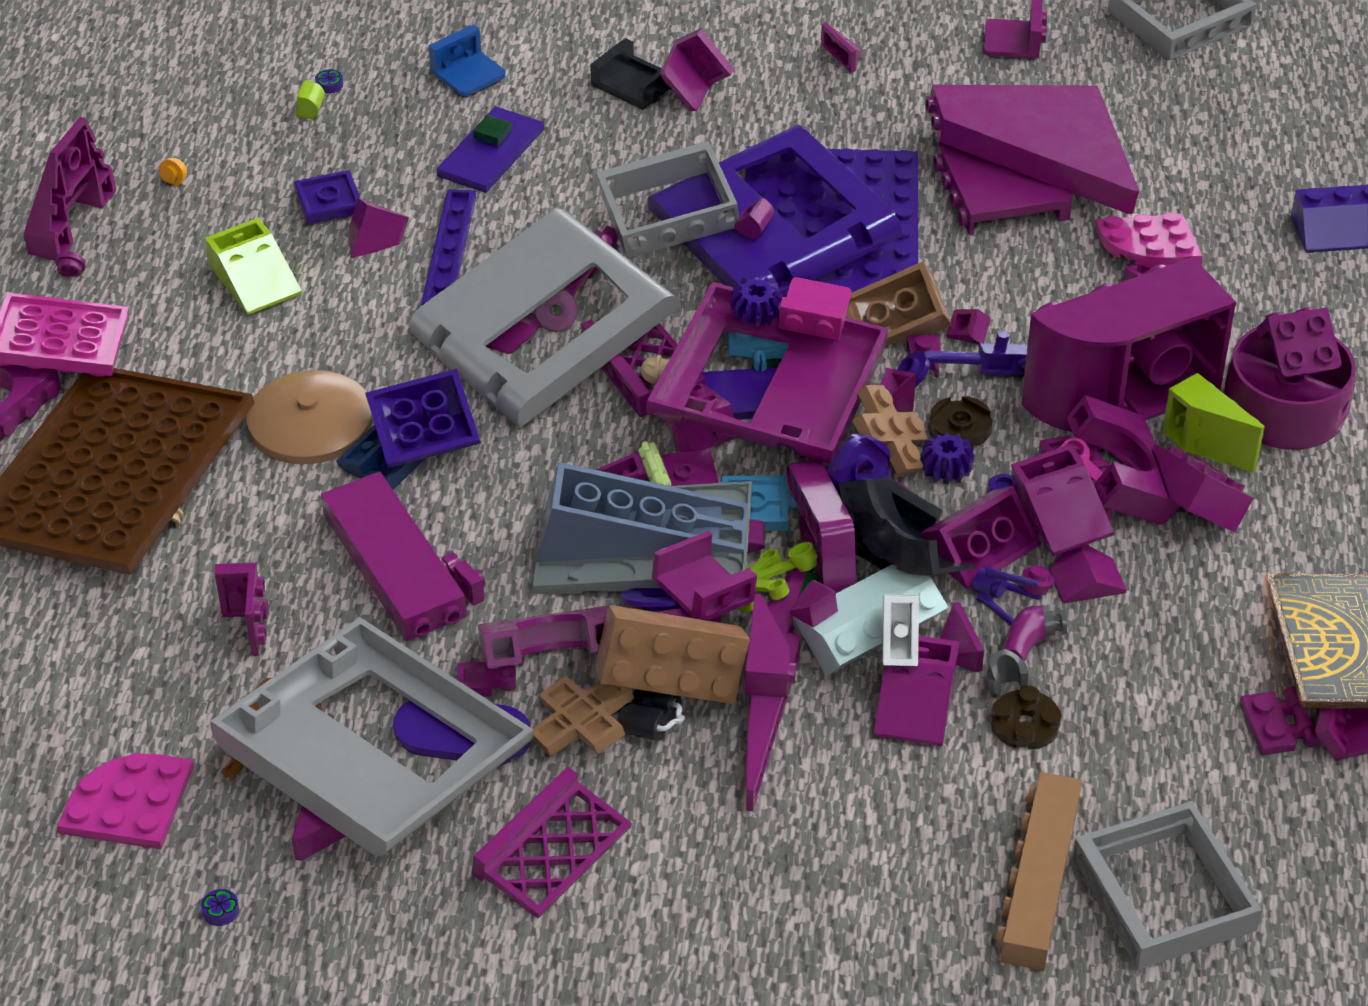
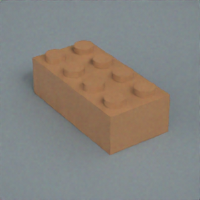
(671, 654)

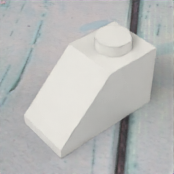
(900, 629)

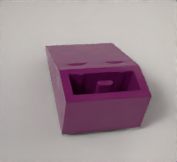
(1202, 488)
(1061, 499)
(918, 698)

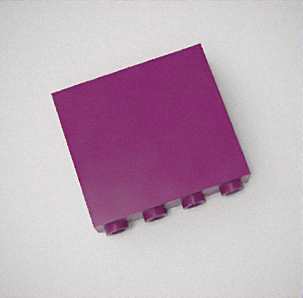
(994, 192)

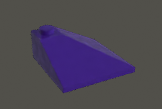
(422, 418)

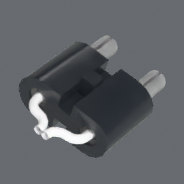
(649, 713)

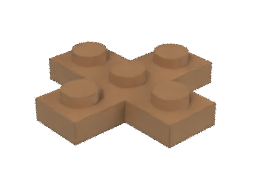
(897, 430)
(580, 716)

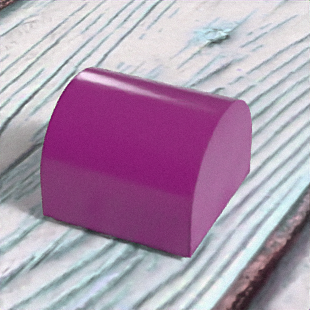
(755, 219)

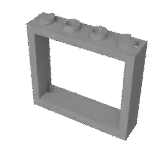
(1236, 17)
(660, 171)
(1185, 819)

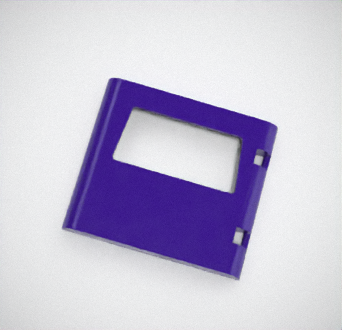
(780, 249)

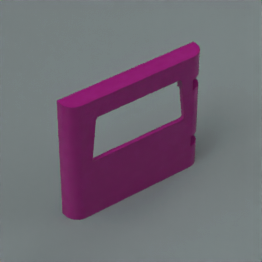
(808, 397)

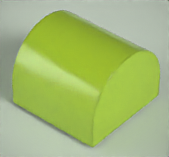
(309, 100)

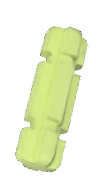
(653, 464)

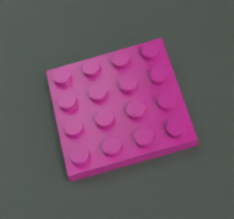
(61, 334)

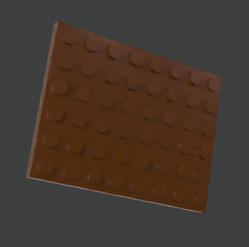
(114, 466)

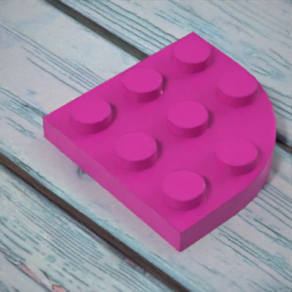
(1149, 239)
(128, 800)

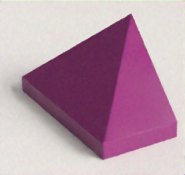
(840, 47)
(960, 629)

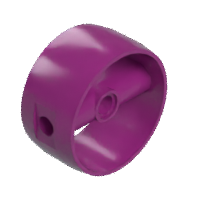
(1296, 409)

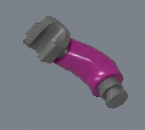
(1025, 631)

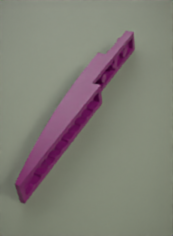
(768, 710)

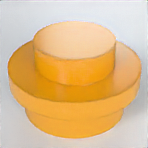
(172, 171)

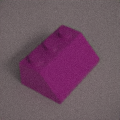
(985, 533)

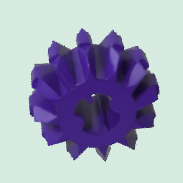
(756, 301)
(947, 457)

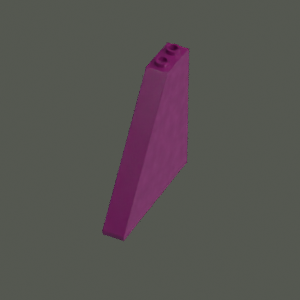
(1041, 132)

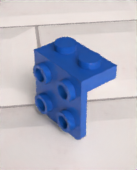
(461, 64)

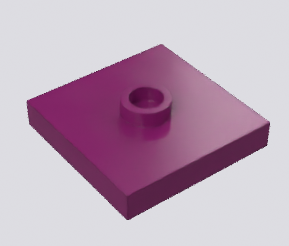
(690, 467)

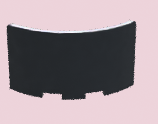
(885, 533)

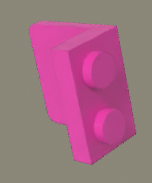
(814, 308)

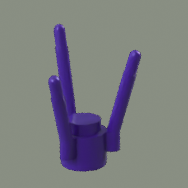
(993, 583)

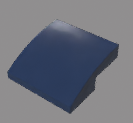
(367, 458)

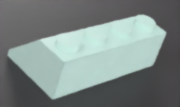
(858, 623)

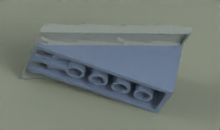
(606, 527)

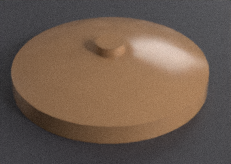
(308, 416)

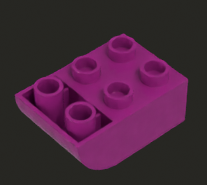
(1128, 343)

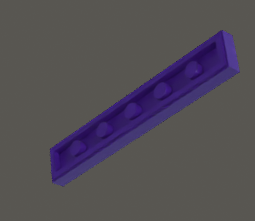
(450, 242)

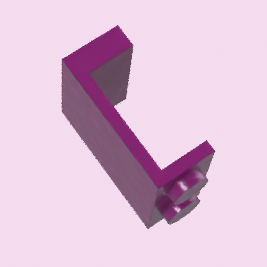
(699, 581)

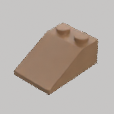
(903, 303)

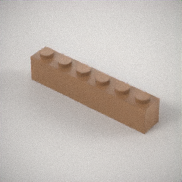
(1041, 871)

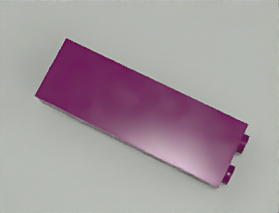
(394, 556)

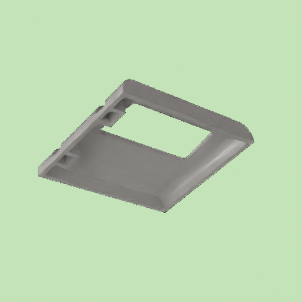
(515, 284)
(340, 772)

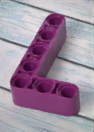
(827, 522)

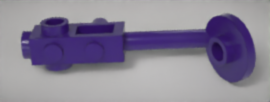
(990, 359)

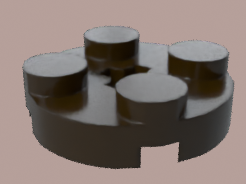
(969, 409)
(1028, 702)

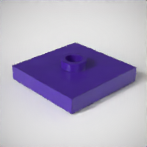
(327, 196)

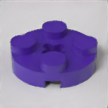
(853, 453)

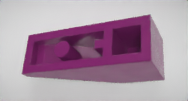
(768, 655)

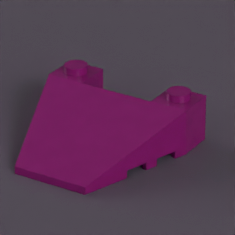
(70, 176)

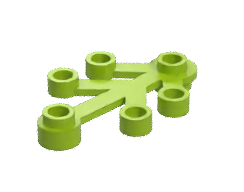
(770, 564)

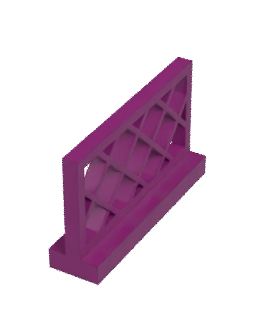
(621, 367)
(524, 830)

